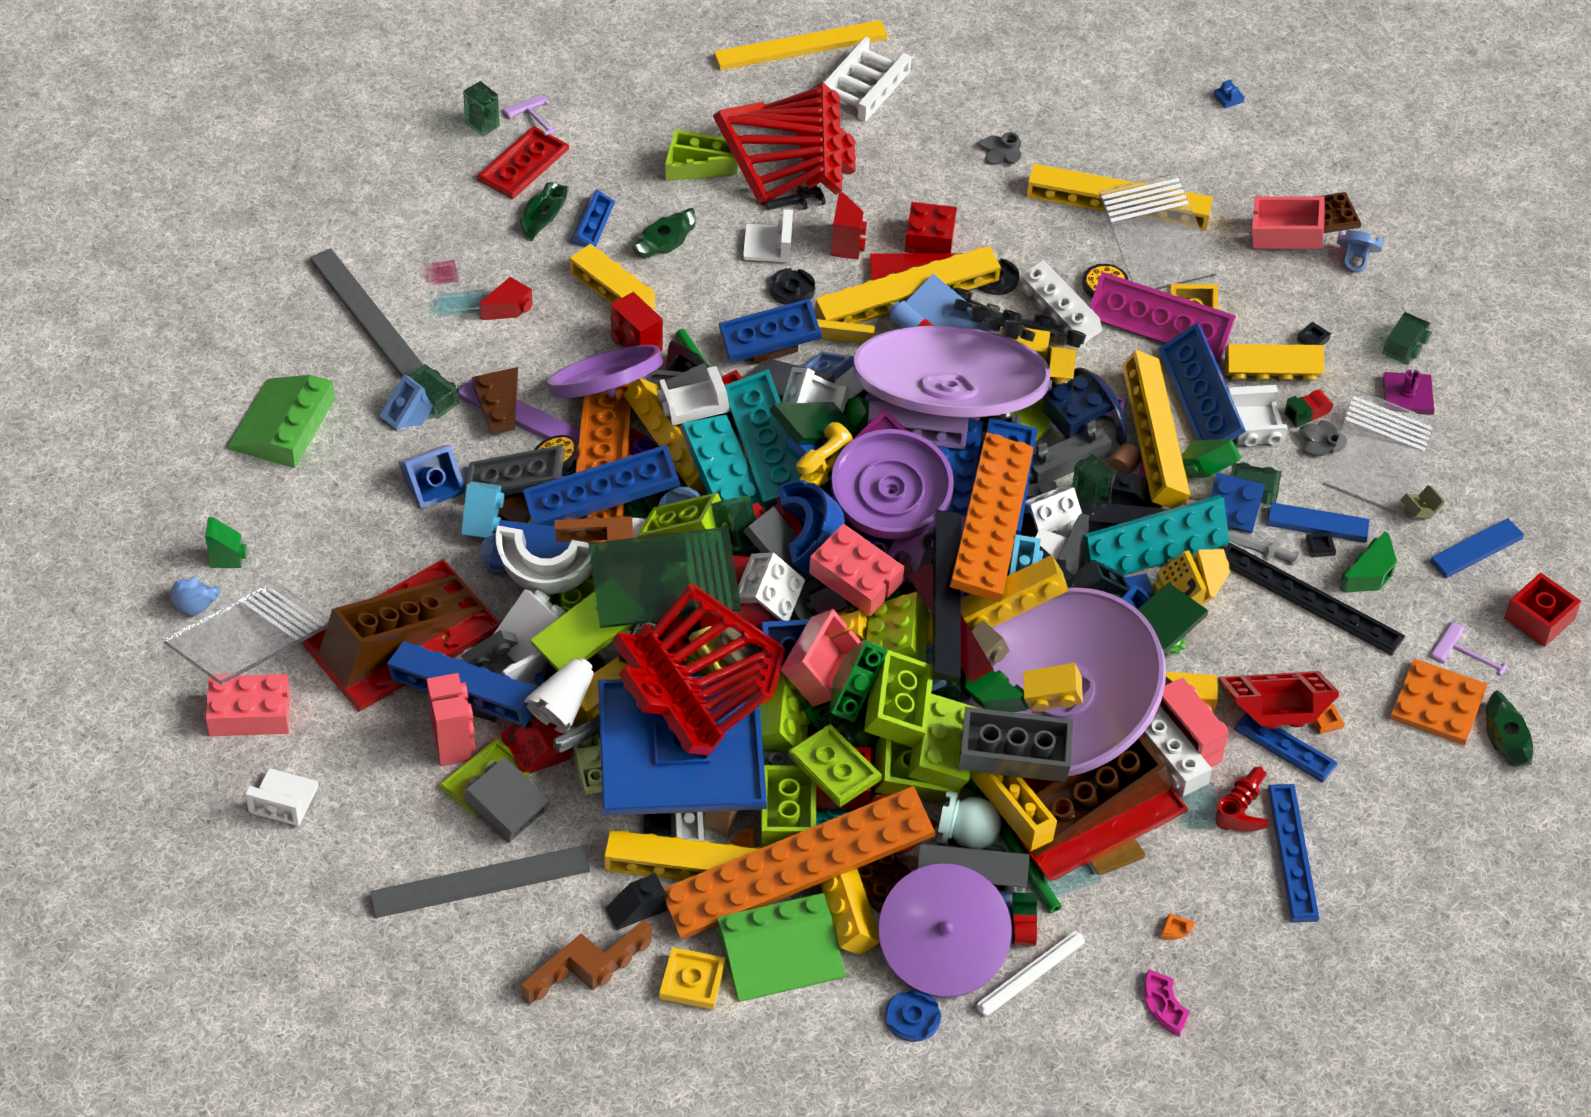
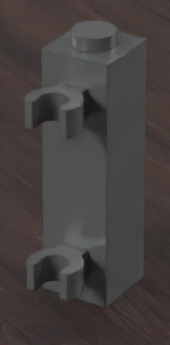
(1060, 459)

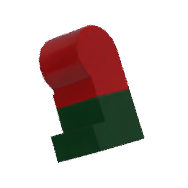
(1307, 407)
(1024, 918)

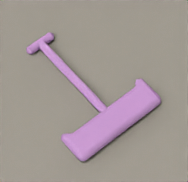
(528, 105)
(1449, 641)

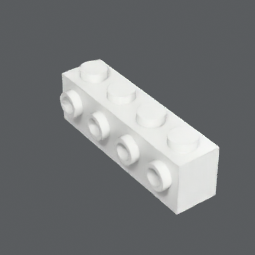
(1060, 301)
(1184, 763)

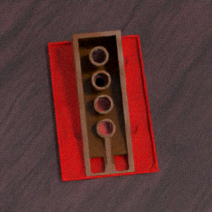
(416, 611)
(1104, 808)

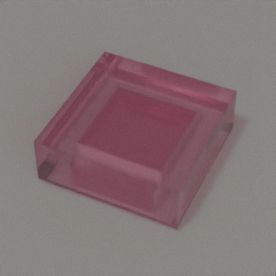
(444, 272)

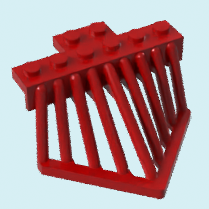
(822, 141)
(664, 685)

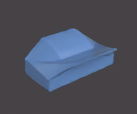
(407, 405)

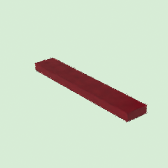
(973, 658)

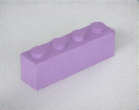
(938, 429)

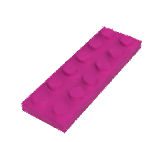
(1158, 312)

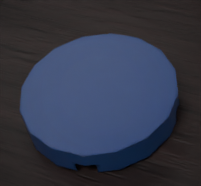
(912, 1025)

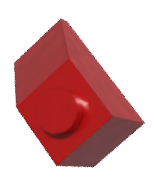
(506, 301)

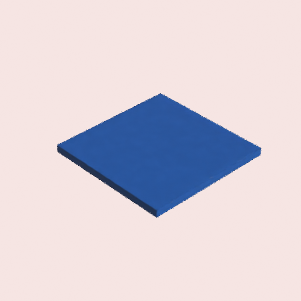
(652, 773)

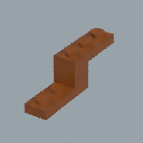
(593, 529)
(587, 962)

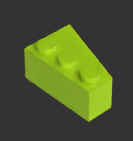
(698, 156)

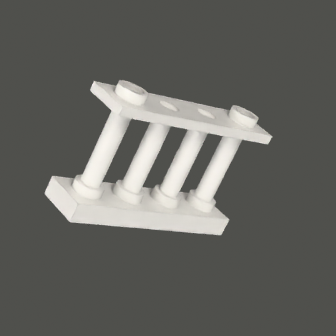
(876, 93)

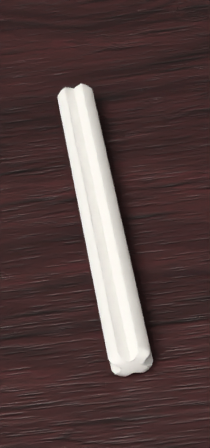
(1030, 973)

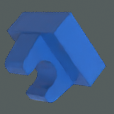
(1228, 94)

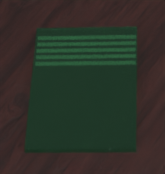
(645, 575)

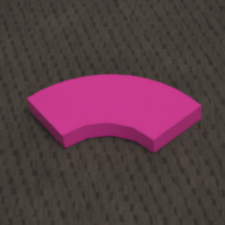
(1163, 1004)

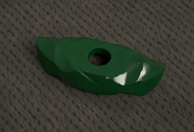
(551, 198)
(651, 241)
(1515, 747)

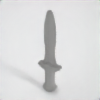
(1268, 549)

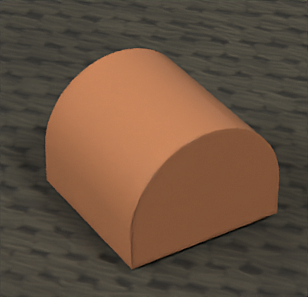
(1125, 458)

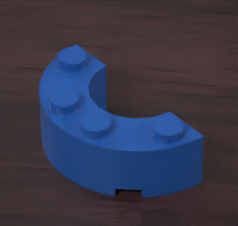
(821, 514)

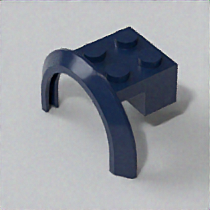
(1080, 402)

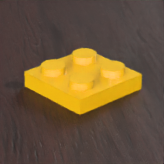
(692, 978)

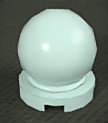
(969, 822)

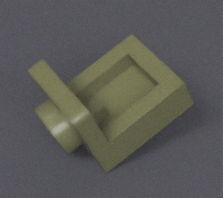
(1424, 504)

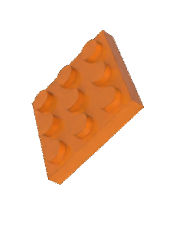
(1439, 701)

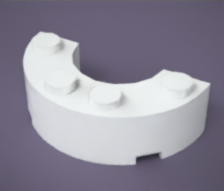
(544, 574)

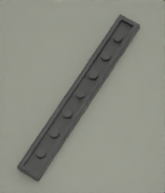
(366, 312)
(479, 881)

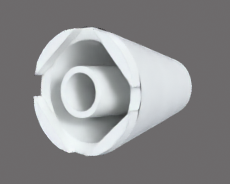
(561, 695)

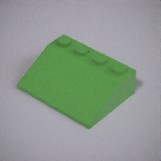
(284, 418)
(780, 947)

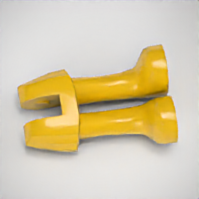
(813, 462)

